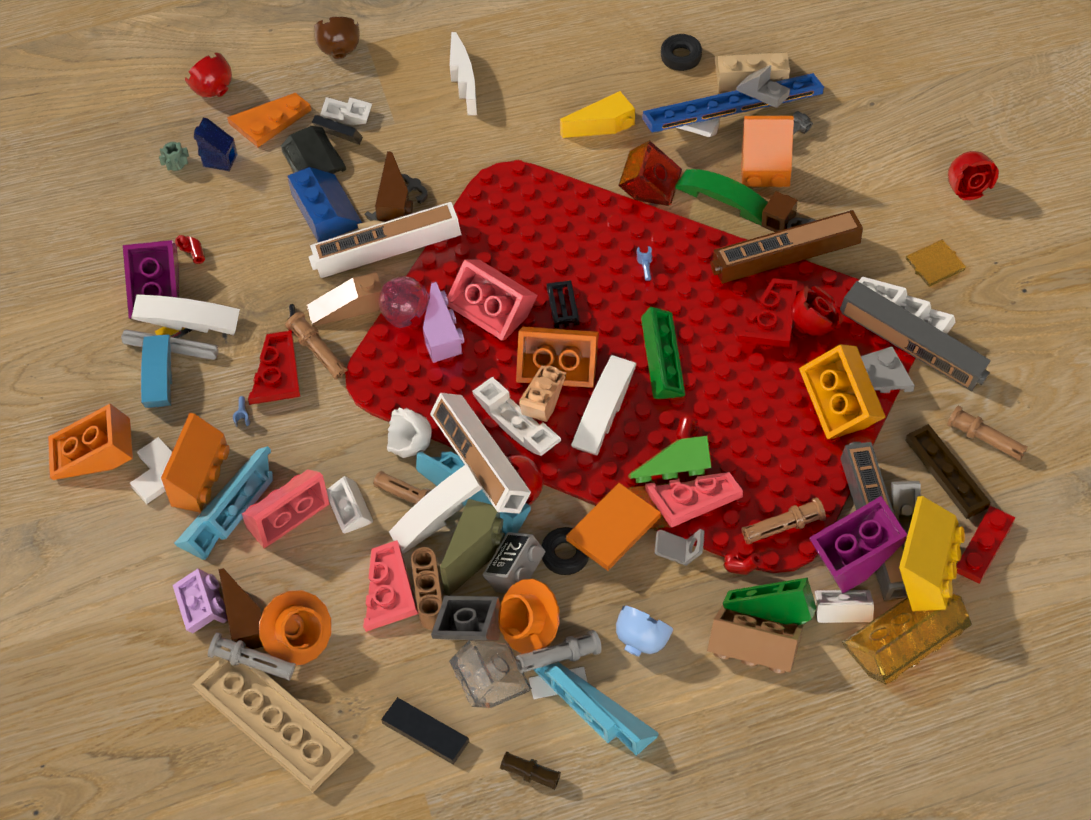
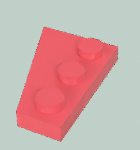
(690, 499)
(389, 588)

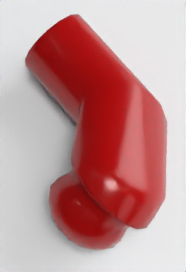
(191, 246)
(686, 426)
(734, 565)

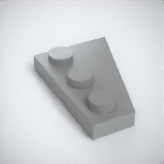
(887, 371)

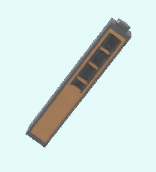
(915, 336)
(865, 486)

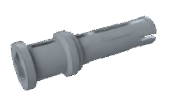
(238, 649)
(569, 649)

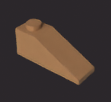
(348, 300)

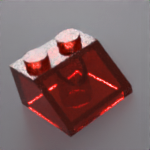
(650, 175)

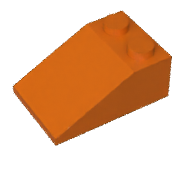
(767, 151)
(91, 444)

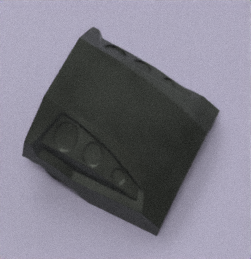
(311, 149)

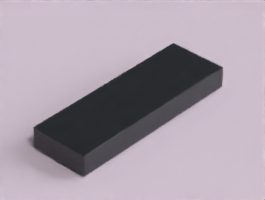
(425, 730)

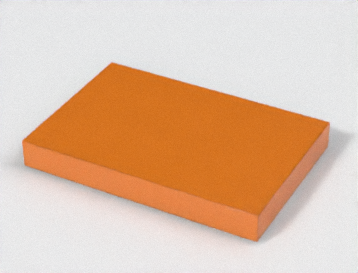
(613, 526)

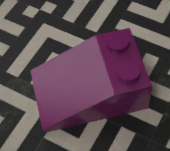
(151, 270)
(859, 543)

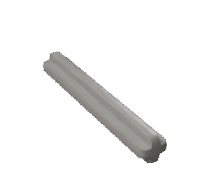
(177, 345)

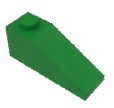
(778, 602)

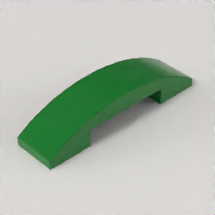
(724, 190)

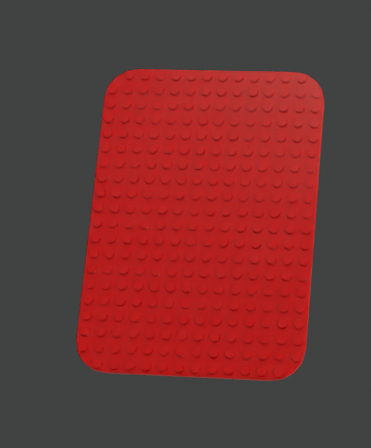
(743, 394)

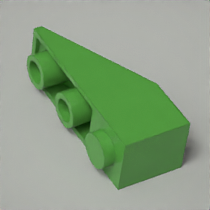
(680, 456)

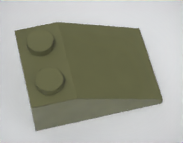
(472, 544)

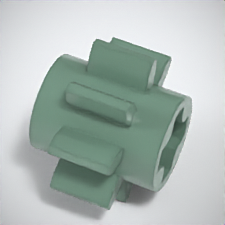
(174, 156)

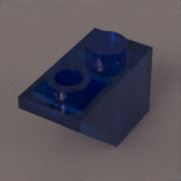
(215, 146)

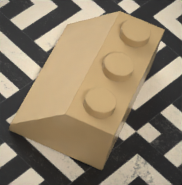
(735, 68)

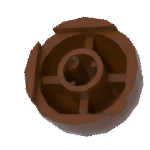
(337, 37)

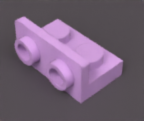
(199, 600)

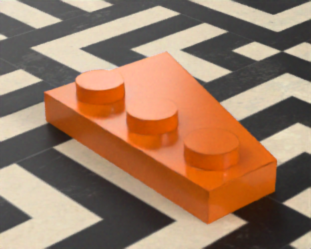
(269, 119)

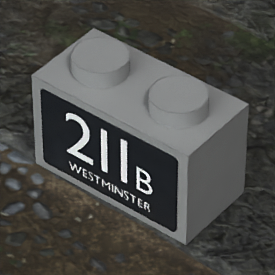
(513, 561)

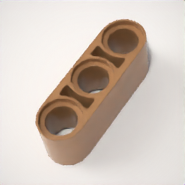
(426, 577)

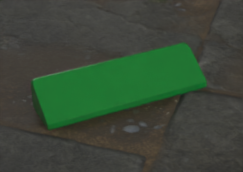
(662, 354)

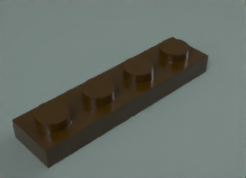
(947, 471)

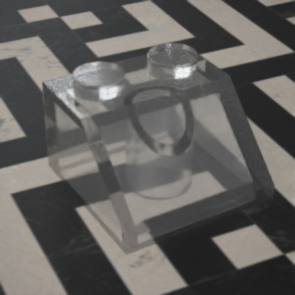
(488, 673)

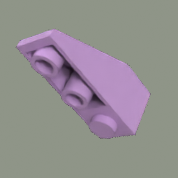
(439, 329)

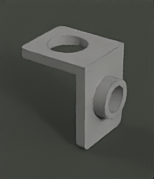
(678, 548)

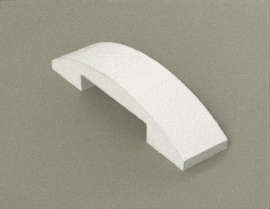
(508, 415)

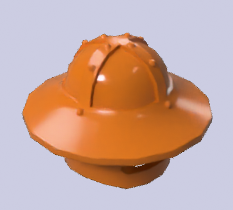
(529, 616)
(295, 627)

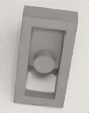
(762, 88)
(904, 500)

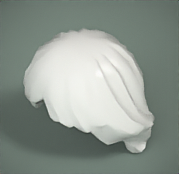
(408, 433)

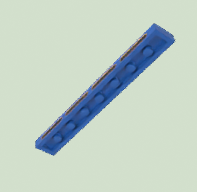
(724, 104)

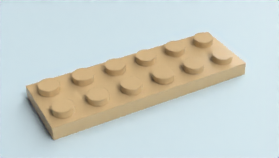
(274, 721)

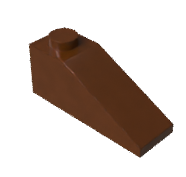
(393, 194)
(241, 612)

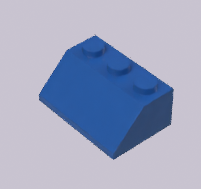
(323, 203)

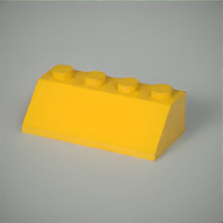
(931, 556)

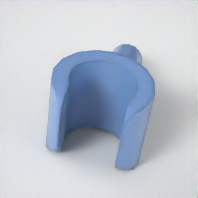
(645, 259)
(241, 413)

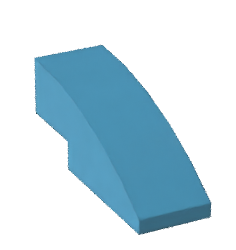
(156, 371)

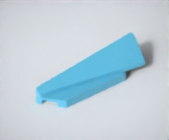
(439, 468)
(227, 507)
(597, 709)

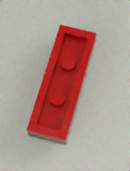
(985, 544)

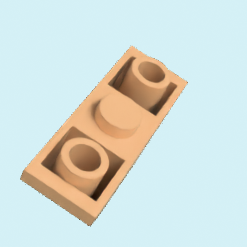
(542, 393)

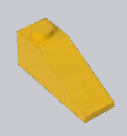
(600, 118)

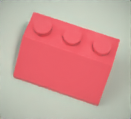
(490, 298)
(286, 507)

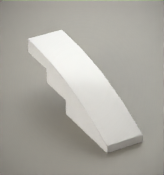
(462, 72)
(916, 306)
(185, 313)
(603, 405)
(434, 508)

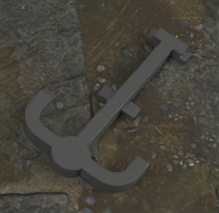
(414, 184)

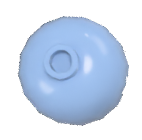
(641, 632)

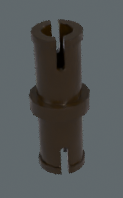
(530, 770)

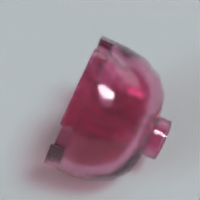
(403, 300)

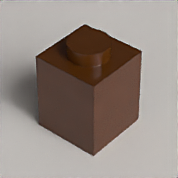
(779, 212)

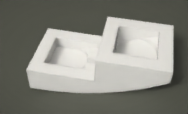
(350, 113)

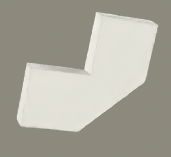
(150, 484)

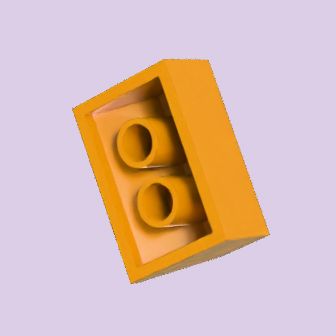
(842, 391)

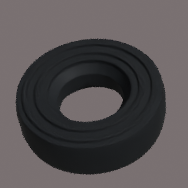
(681, 41)
(559, 565)

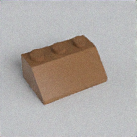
(754, 640)

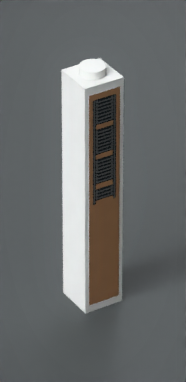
(385, 240)
(481, 453)

